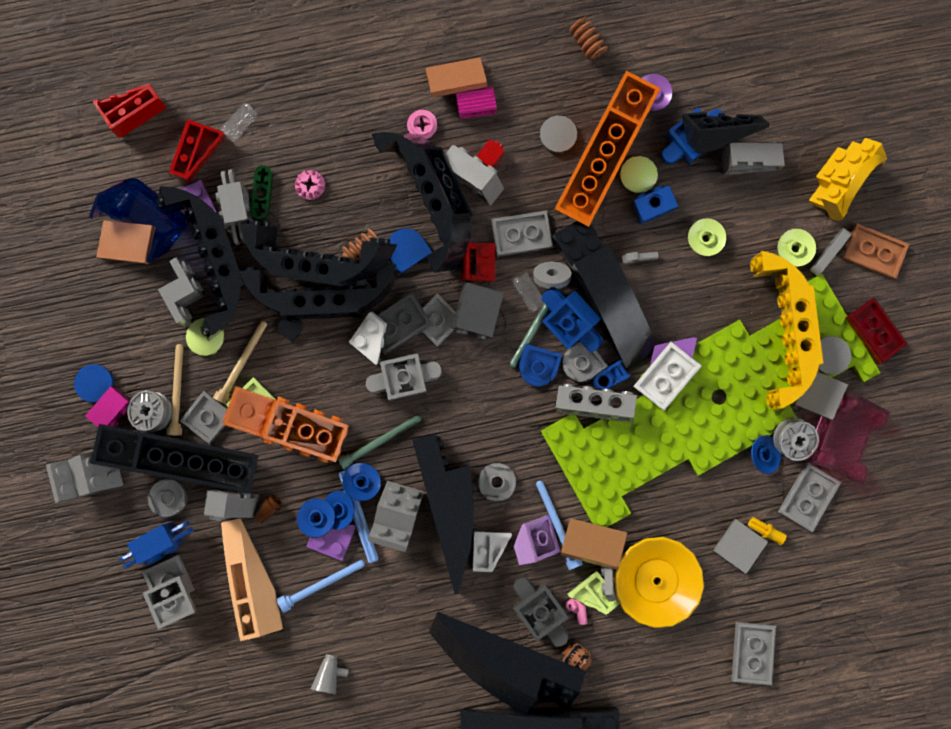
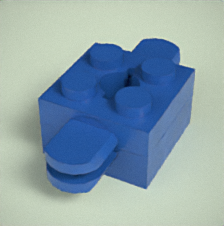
(678, 144)
(565, 325)
(154, 543)

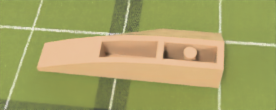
(250, 586)

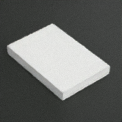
(667, 375)

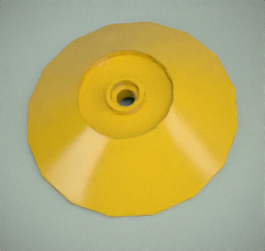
(673, 596)

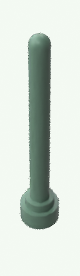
(530, 334)
(347, 460)

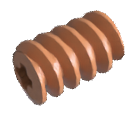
(587, 39)
(355, 249)

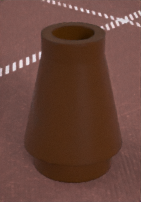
(268, 508)

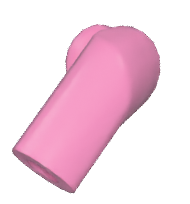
(578, 608)

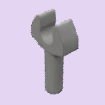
(635, 256)

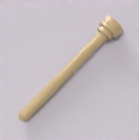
(223, 394)
(174, 427)

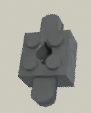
(540, 611)

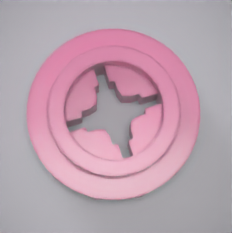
(415, 119)
(314, 191)

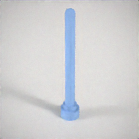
(571, 563)
(286, 602)

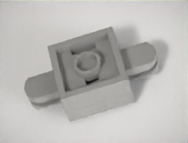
(234, 204)
(403, 377)

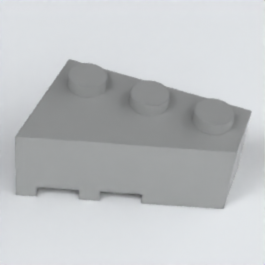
(752, 157)
(474, 174)
(230, 504)

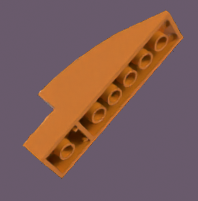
(607, 148)

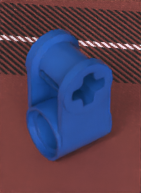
(614, 375)

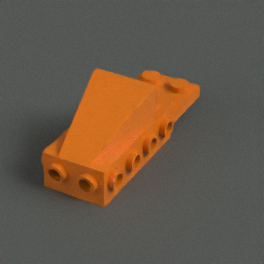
(286, 424)

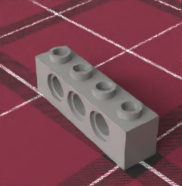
(604, 411)

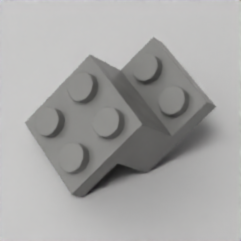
(181, 292)
(79, 478)
(395, 516)
(168, 592)

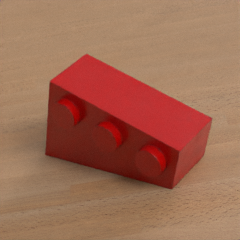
(130, 109)
(194, 150)

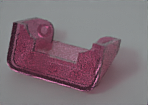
(846, 436)

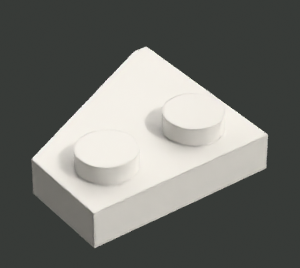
(369, 337)
(488, 549)

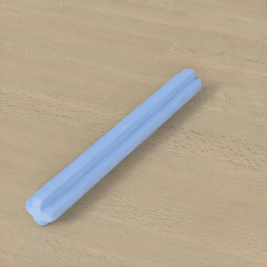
(363, 530)

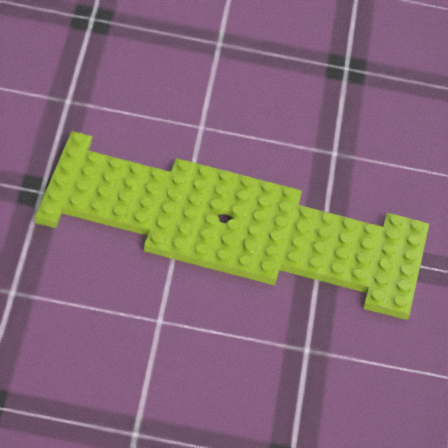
(621, 456)

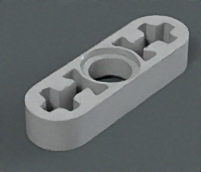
(830, 252)

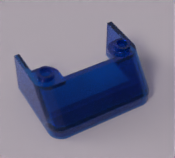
(138, 204)

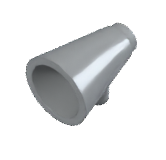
(327, 675)

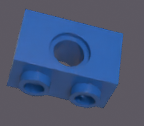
(646, 212)

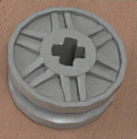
(149, 411)
(796, 439)

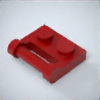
(484, 263)

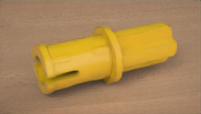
(767, 531)

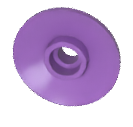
(665, 93)

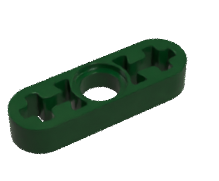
(258, 179)

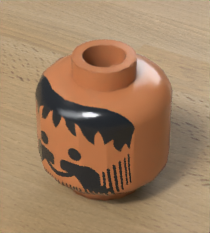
(577, 656)

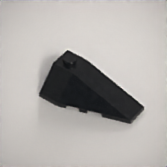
(713, 132)

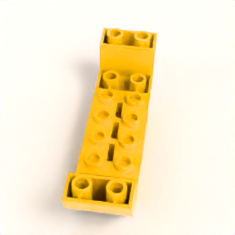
(798, 310)

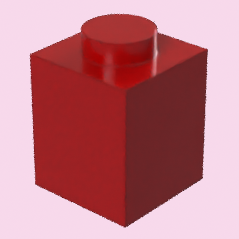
(491, 153)

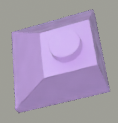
(536, 541)

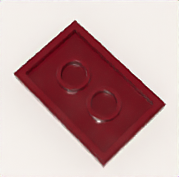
(876, 331)

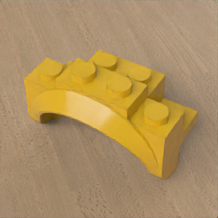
(845, 175)

